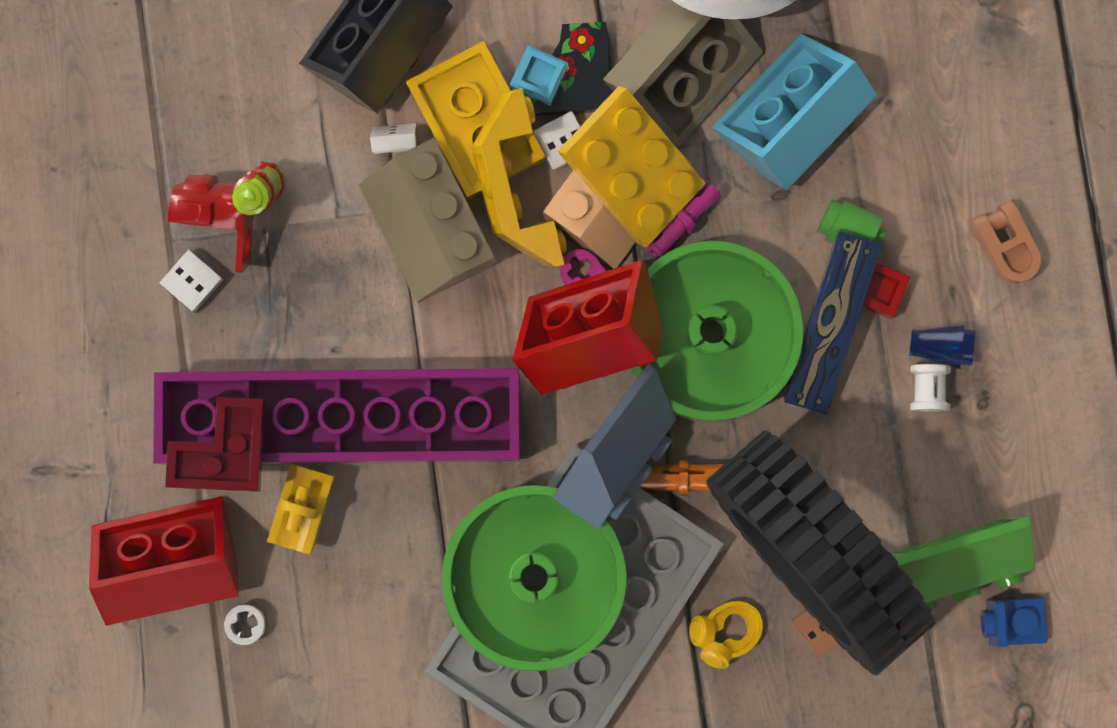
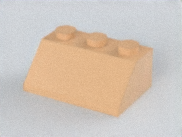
(589, 222)

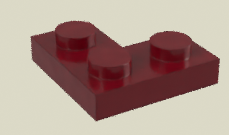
(232, 459)

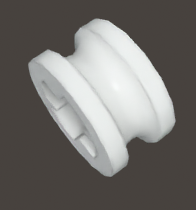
(233, 617)

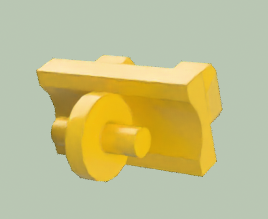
(300, 509)

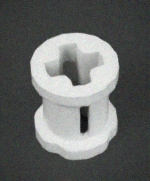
(930, 388)

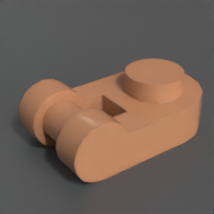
(1016, 258)

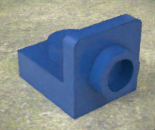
(1014, 621)

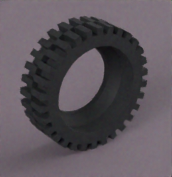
(821, 552)

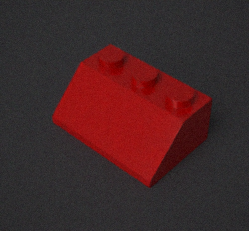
(589, 329)
(162, 561)

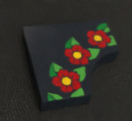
(588, 63)

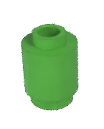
(851, 219)

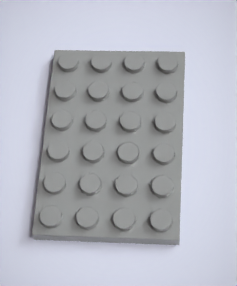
(663, 567)

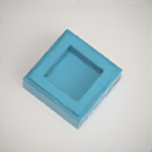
(539, 75)

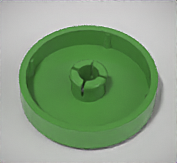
(758, 322)
(525, 625)

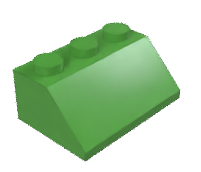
(970, 559)

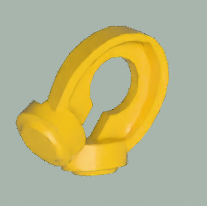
(703, 631)

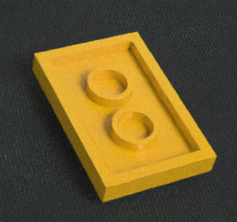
(456, 105)
(631, 166)

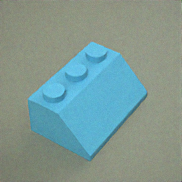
(795, 110)

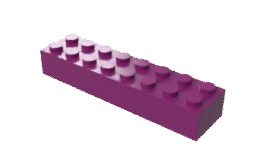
(352, 413)

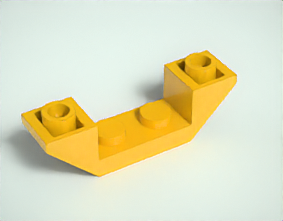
(508, 120)

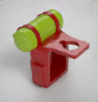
(228, 205)

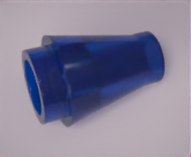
(944, 345)

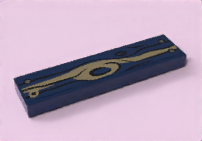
(832, 321)

